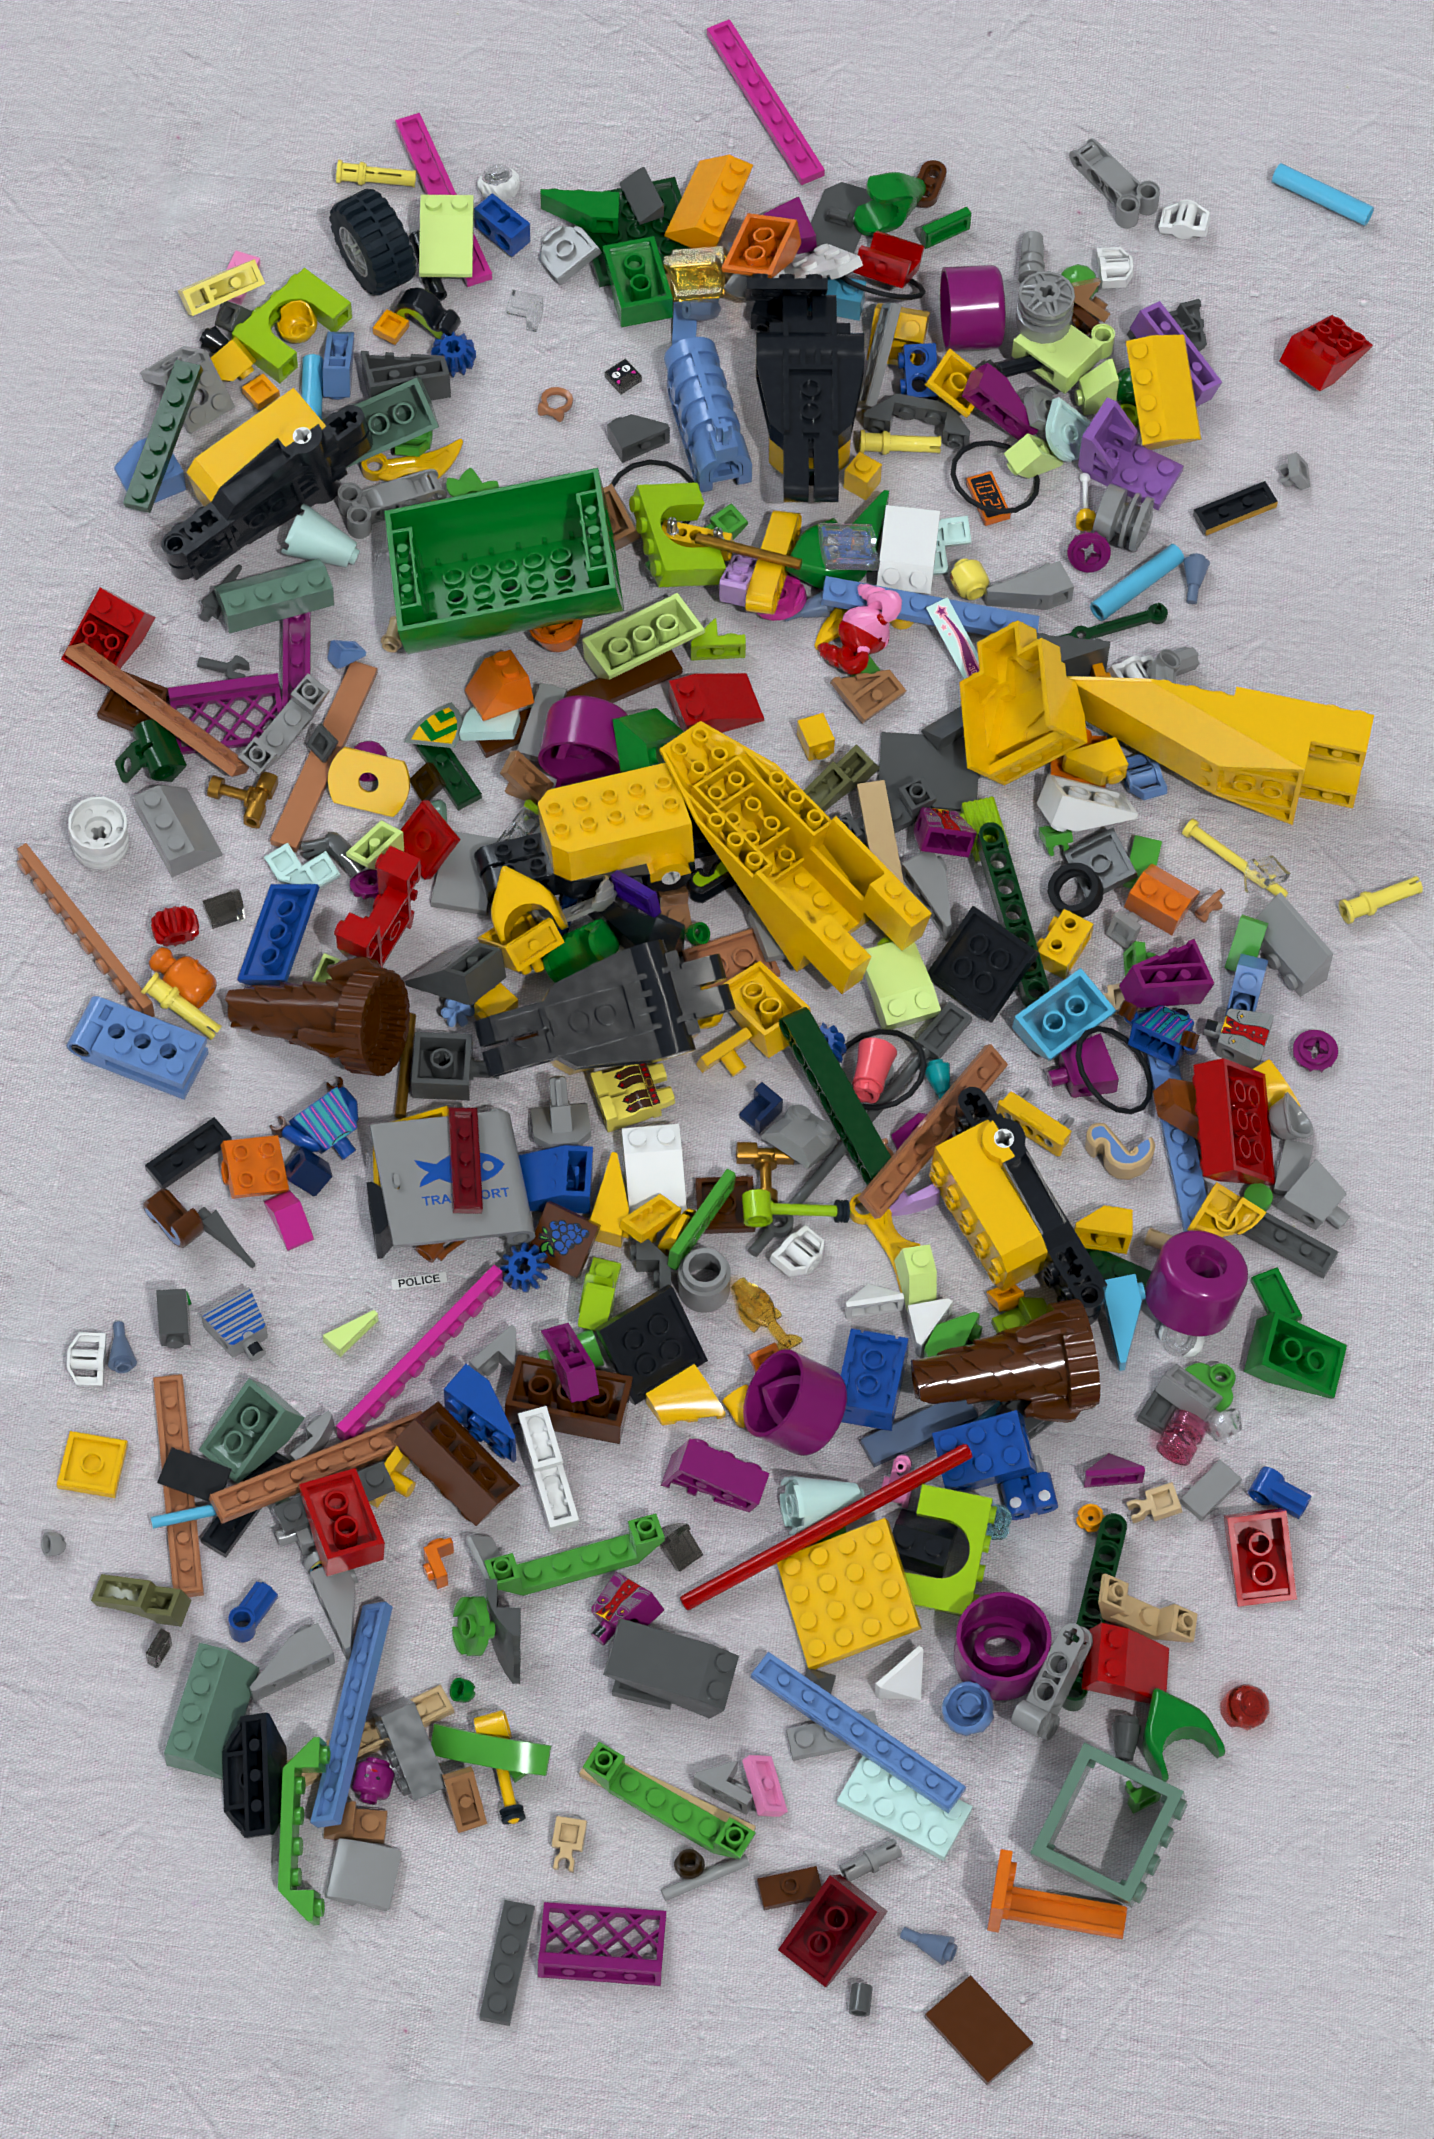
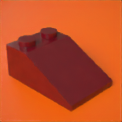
(832, 1929)

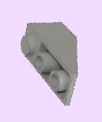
(1033, 590)

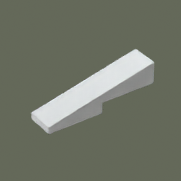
(548, 1469)

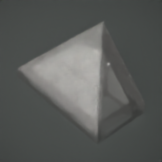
(522, 825)

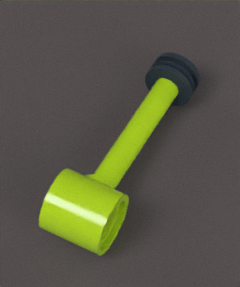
(759, 1209)

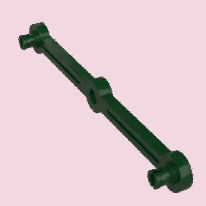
(1156, 614)

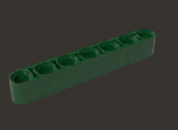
(1010, 902)
(835, 1092)
(1112, 1546)

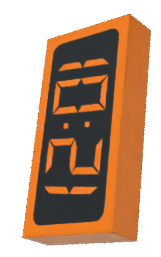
(987, 492)

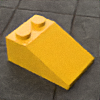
(760, 1004)

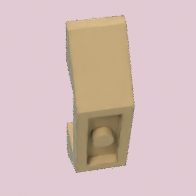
(1166, 1624)

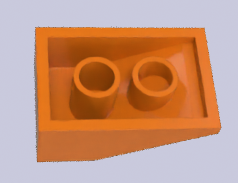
(763, 246)

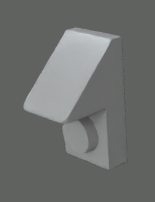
(500, 1350)
(717, 1784)

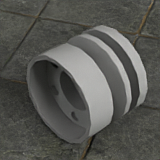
(1045, 307)
(1124, 518)

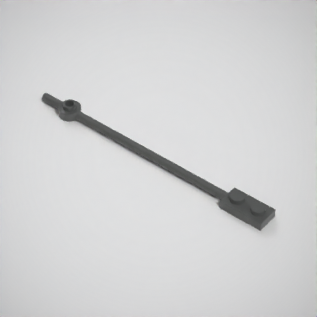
(935, 1042)

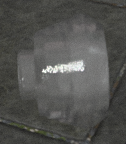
(1225, 1425)

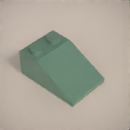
(251, 1430)

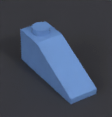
(338, 365)

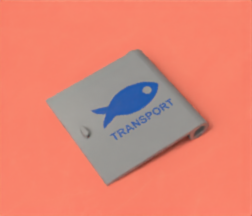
(418, 1162)

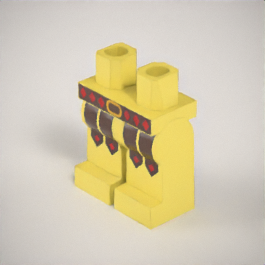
(630, 1094)

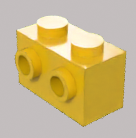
(1064, 943)

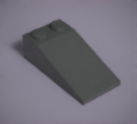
(672, 1667)

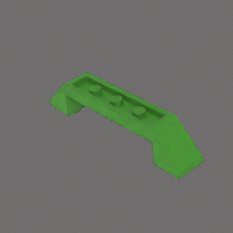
(578, 1563)
(309, 1759)
(665, 1806)

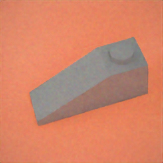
(928, 882)
(338, 1601)
(298, 1658)

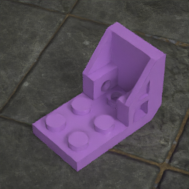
(1115, 458)

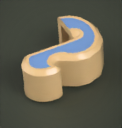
(1116, 1157)

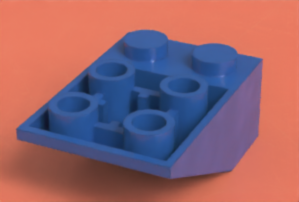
(559, 1176)
(477, 1408)

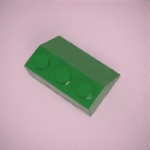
(641, 737)

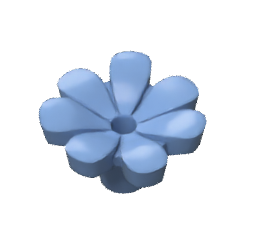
(456, 1012)

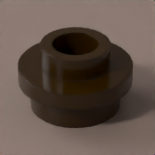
(688, 1857)

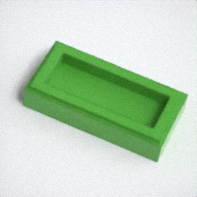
(1143, 854)
(1246, 941)

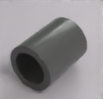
(860, 1999)

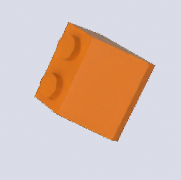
(499, 686)
(1161, 898)

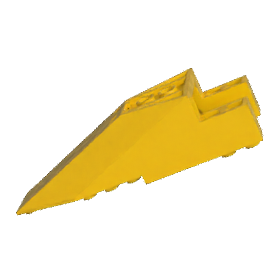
(1238, 747)
(789, 858)

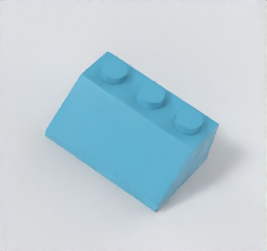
(1062, 1015)

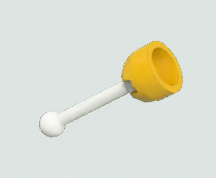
(1085, 517)

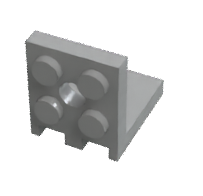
(216, 400)

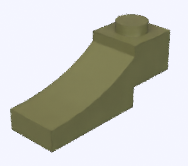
(841, 778)
(142, 1598)

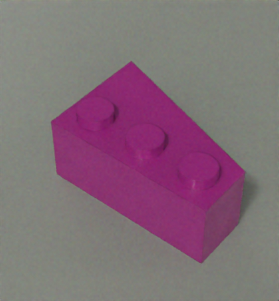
(1169, 979)
(716, 1474)

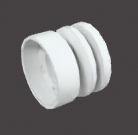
(97, 819)

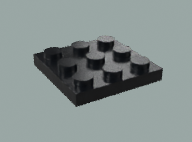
(772, 289)
(982, 964)
(651, 1342)

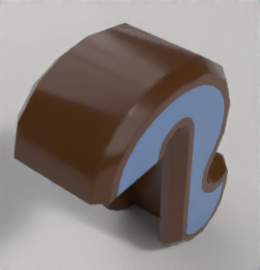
(174, 1220)

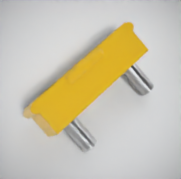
(686, 534)
(1035, 1123)

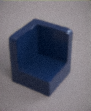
(762, 1108)
(308, 1171)

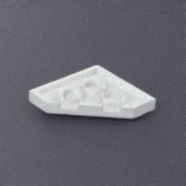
(826, 261)

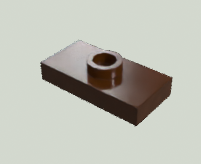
(789, 1888)

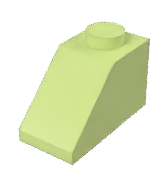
(1096, 387)
(1031, 457)
(374, 843)
(917, 1274)

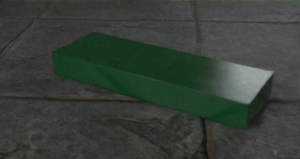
(459, 785)

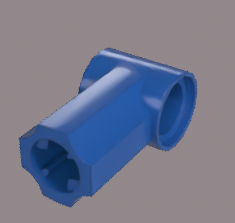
(1272, 1489)
(251, 1610)

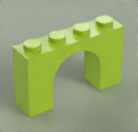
(271, 353)
(669, 561)
(972, 1516)

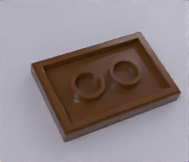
(978, 2030)

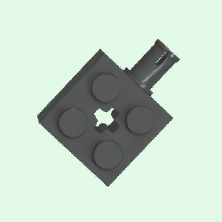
(444, 1066)

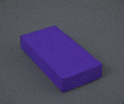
(636, 893)

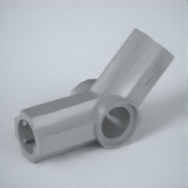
(1173, 663)

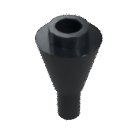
(213, 340)

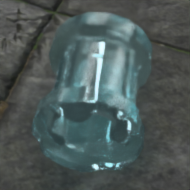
(1000, 1530)

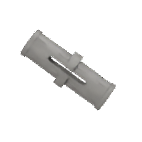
(871, 1860)

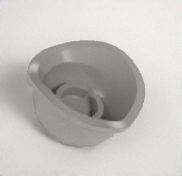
(1289, 1120)

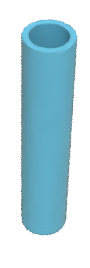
(1322, 194)
(313, 382)
(1137, 582)

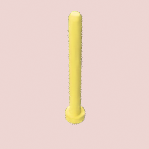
(1192, 829)

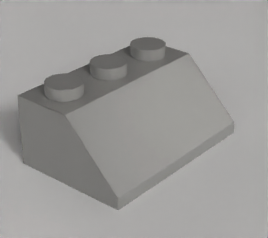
(176, 828)
(1294, 947)

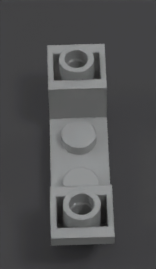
(286, 727)

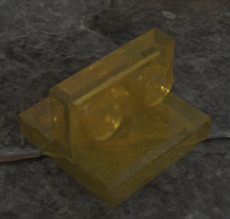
(696, 273)

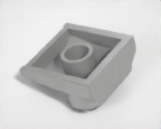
(802, 1136)

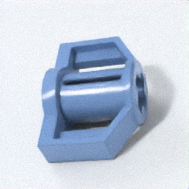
(1143, 777)

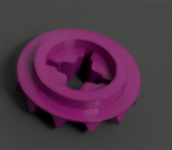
(1094, 561)
(361, 884)
(1326, 1046)

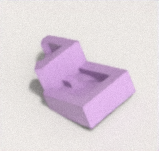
(916, 1202)

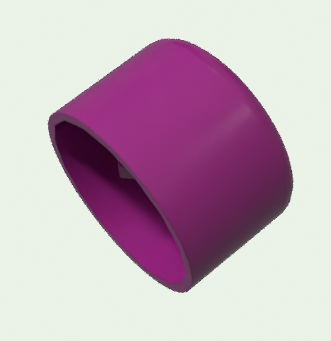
(972, 307)
(580, 739)
(1196, 1283)
(795, 1403)
(1009, 1618)

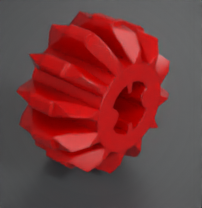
(175, 926)

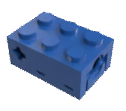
(873, 1378)
(998, 1450)

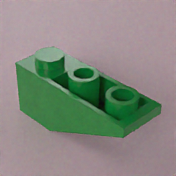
(587, 209)

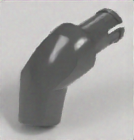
(336, 847)

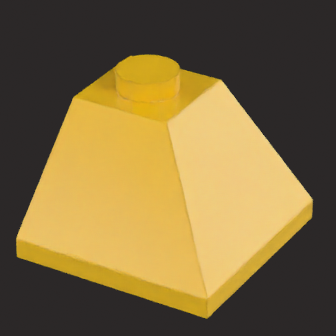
(950, 381)

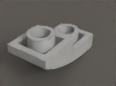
(318, 1433)

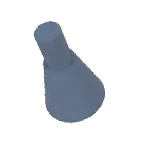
(1195, 571)
(813, 609)
(121, 1354)
(938, 1947)

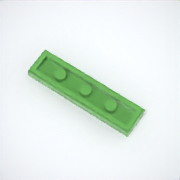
(702, 1219)

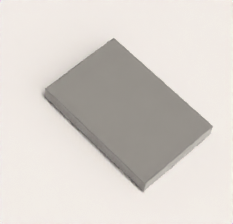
(458, 879)

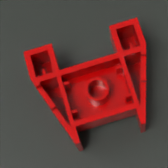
(391, 912)

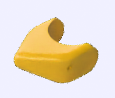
(515, 897)

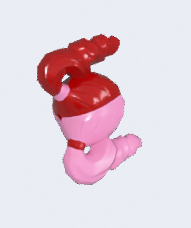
(863, 629)

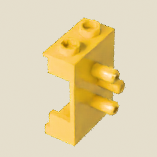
(527, 944)

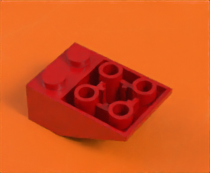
(1324, 352)
(111, 629)

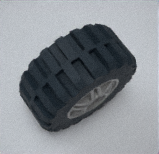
(372, 241)

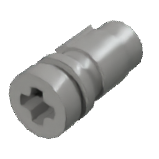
(1031, 255)

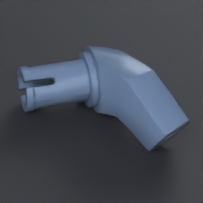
(701, 310)

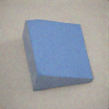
(344, 653)

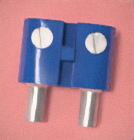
(1030, 1494)

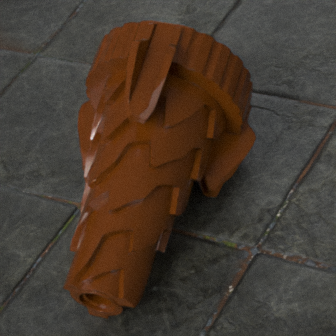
(353, 1017)
(1043, 1362)

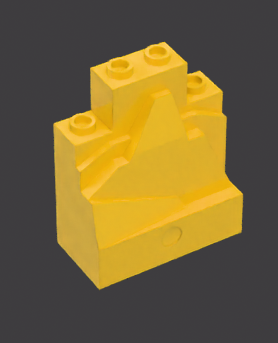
(1019, 706)

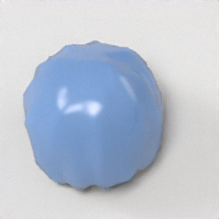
(967, 1708)

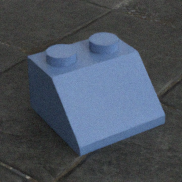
(173, 479)

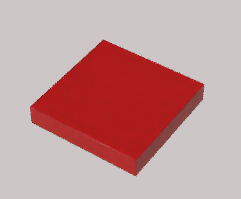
(428, 838)

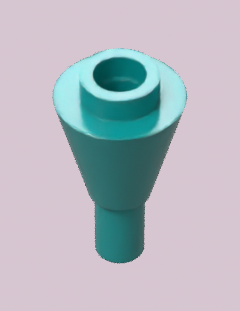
(938, 1076)

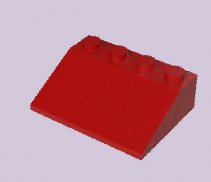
(1233, 1123)

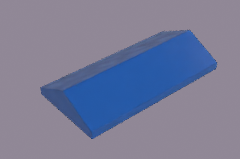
(278, 934)

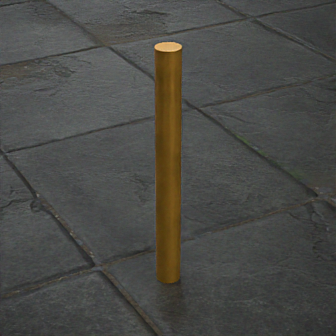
(748, 551)
(404, 1071)

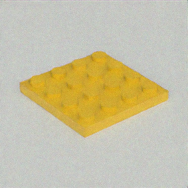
(848, 1594)

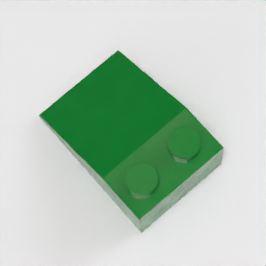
(638, 282)
(1295, 1356)

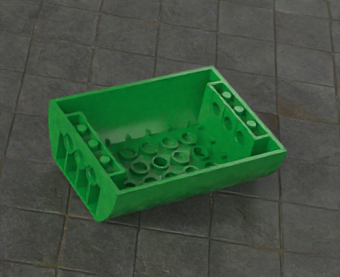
(500, 540)

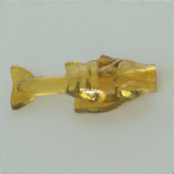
(758, 1310)

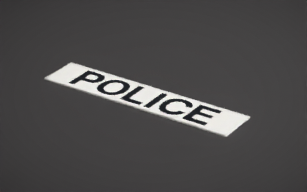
(420, 1280)

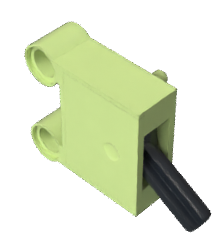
(1061, 361)

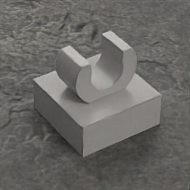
(1297, 470)
(1124, 928)

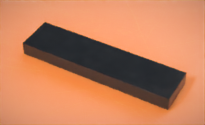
(224, 1536)

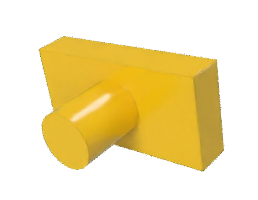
(727, 1054)
(650, 1219)
(395, 1466)

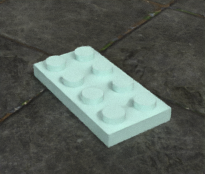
(901, 1810)

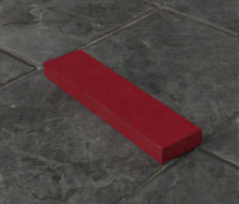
(465, 1160)

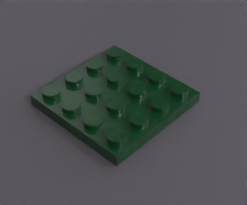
(631, 230)

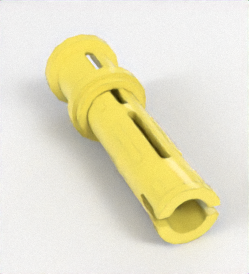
(362, 173)
(885, 443)
(1369, 902)
(170, 998)

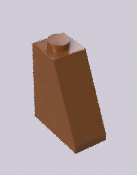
(1176, 1105)

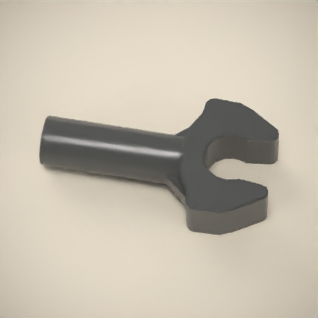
(228, 668)

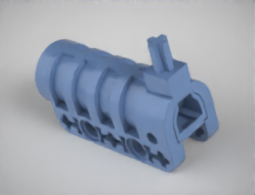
(706, 414)

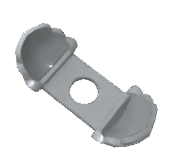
(604, 897)

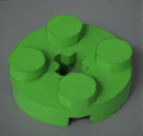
(473, 1626)

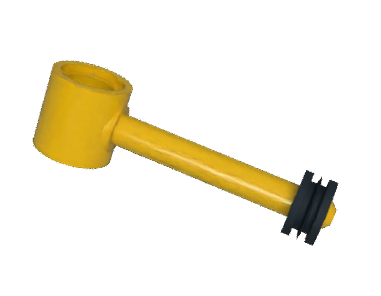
(498, 1725)

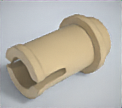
(391, 640)
(1156, 1238)

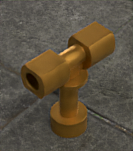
(253, 798)
(765, 1161)

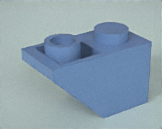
(1247, 983)

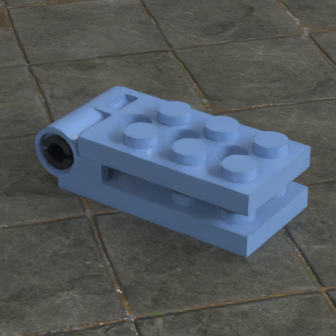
(138, 1047)

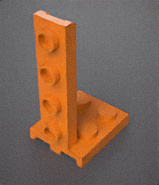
(1050, 1908)

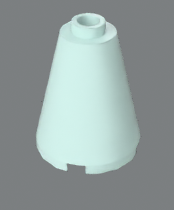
(316, 538)
(814, 1499)

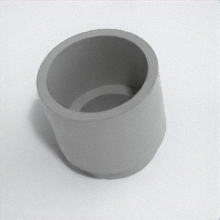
(699, 1295)

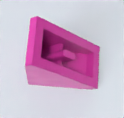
(289, 1219)

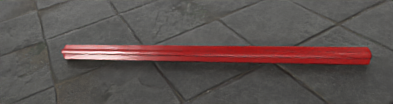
(826, 1527)

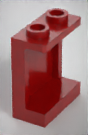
(890, 259)

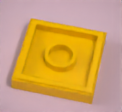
(92, 1464)

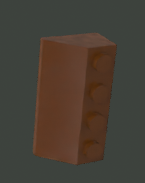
(597, 1418)
(456, 1463)

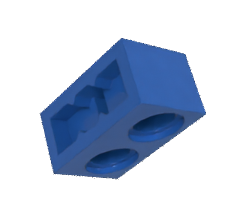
(502, 225)
(912, 372)

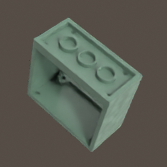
(1148, 1861)

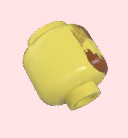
(969, 579)

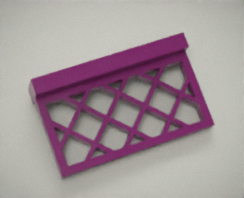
(228, 691)
(605, 1967)

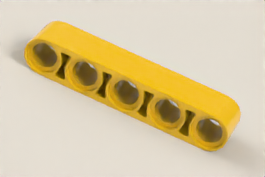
(769, 577)

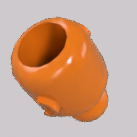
(187, 974)

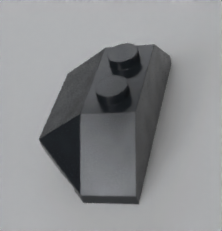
(253, 1775)

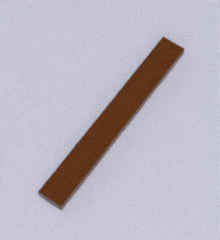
(613, 690)

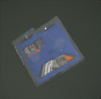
(848, 546)

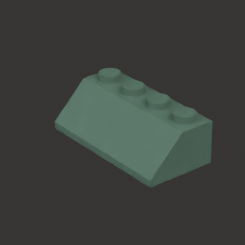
(397, 416)
(275, 595)
(209, 1710)

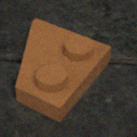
(869, 693)

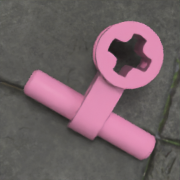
(901, 1464)

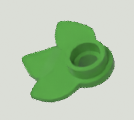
(468, 483)
(1208, 1376)

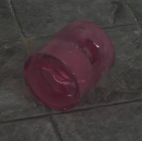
(1181, 1438)

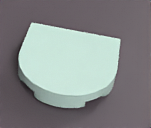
(1065, 430)
(496, 728)

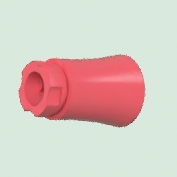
(872, 1068)

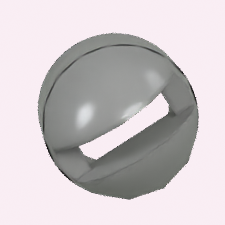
(53, 1544)

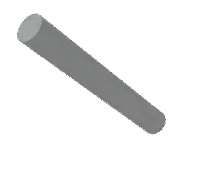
(706, 1877)

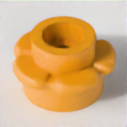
(1086, 1511)

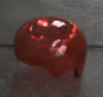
(1245, 1707)

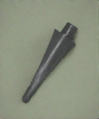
(210, 603)
(218, 1229)

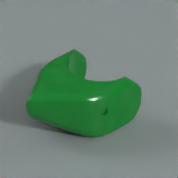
(893, 200)
(812, 566)
(580, 950)
(1173, 1720)

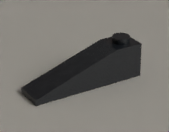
(638, 928)

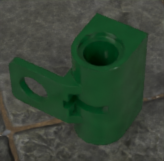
(153, 749)

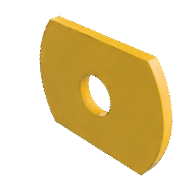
(391, 775)

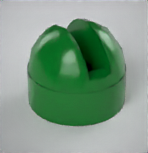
(701, 936)
(462, 1685)

